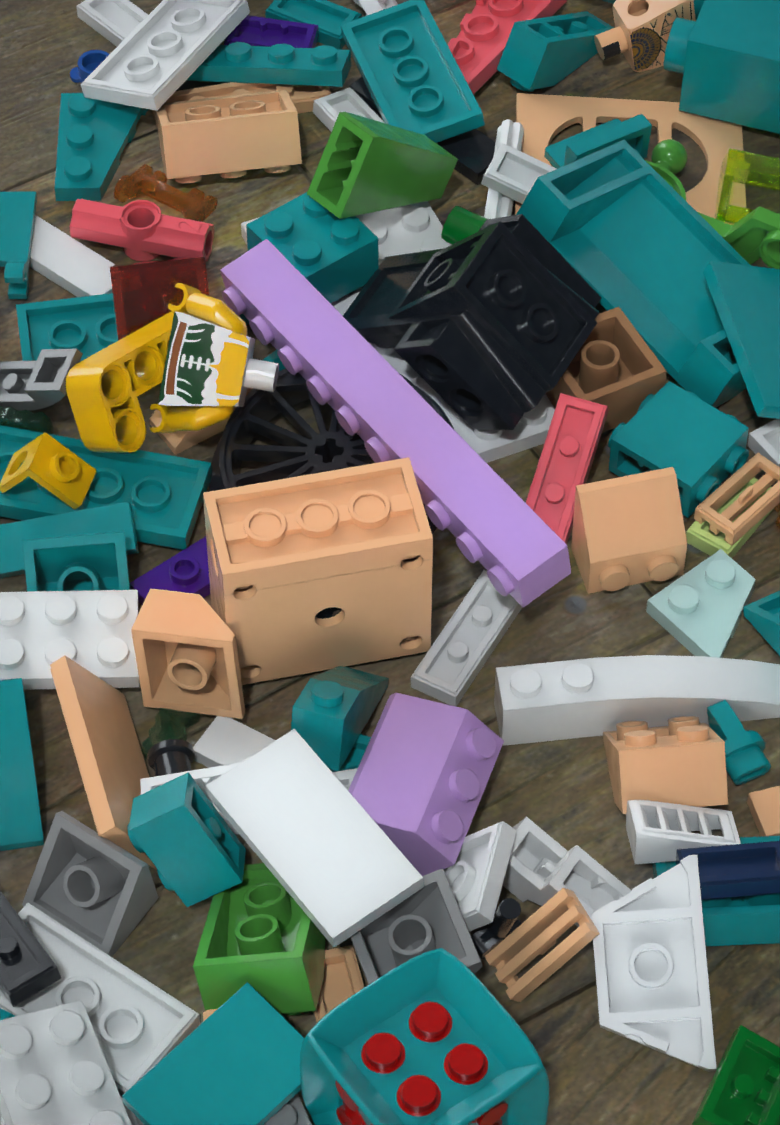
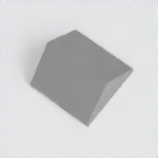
(90, 884)

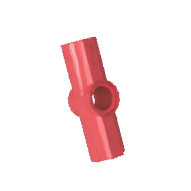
(141, 230)

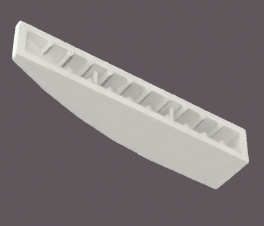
(597, 693)

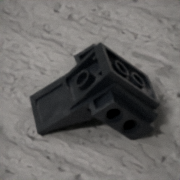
(482, 319)

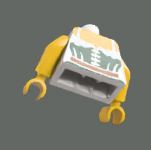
(207, 365)

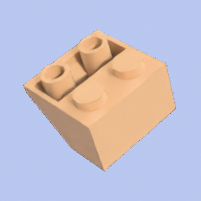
(667, 763)

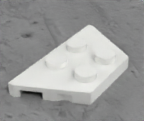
(656, 967)

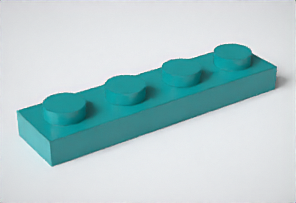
(275, 65)

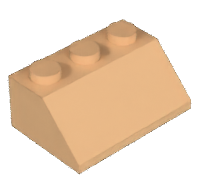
(229, 135)

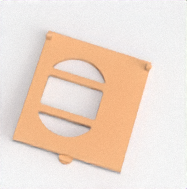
(548, 115)

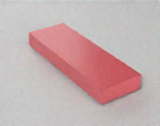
(566, 461)

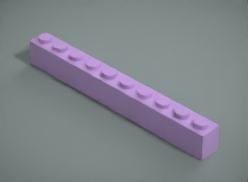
(396, 423)

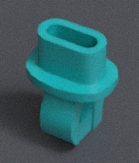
(742, 747)

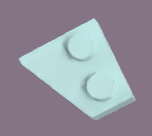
(704, 604)

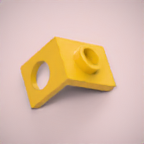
(52, 468)

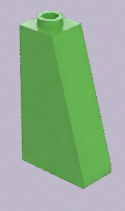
(378, 168)

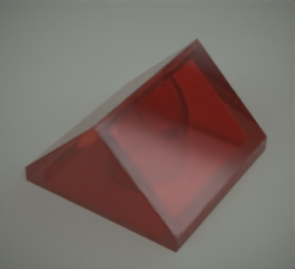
(146, 288)

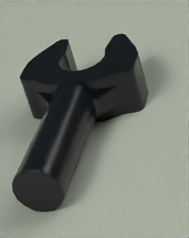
(503, 924)

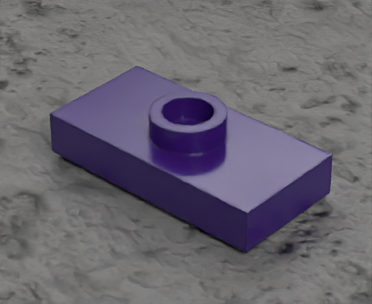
(269, 32)
(181, 573)

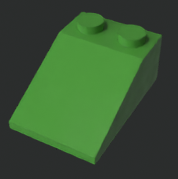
(260, 939)

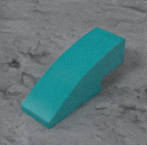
(18, 788)

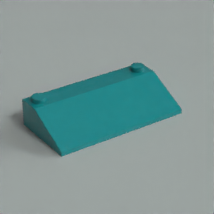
(643, 255)

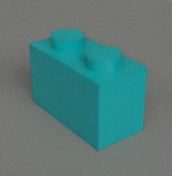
(186, 840)

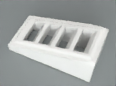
(662, 828)

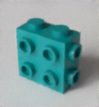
(684, 434)

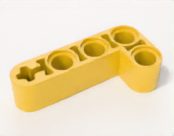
(107, 387)

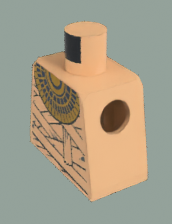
(642, 31)

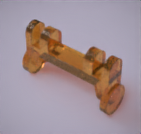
(154, 185)

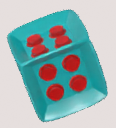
(423, 1052)

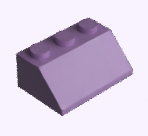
(425, 777)

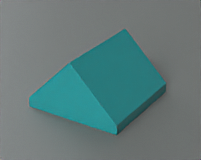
(77, 562)

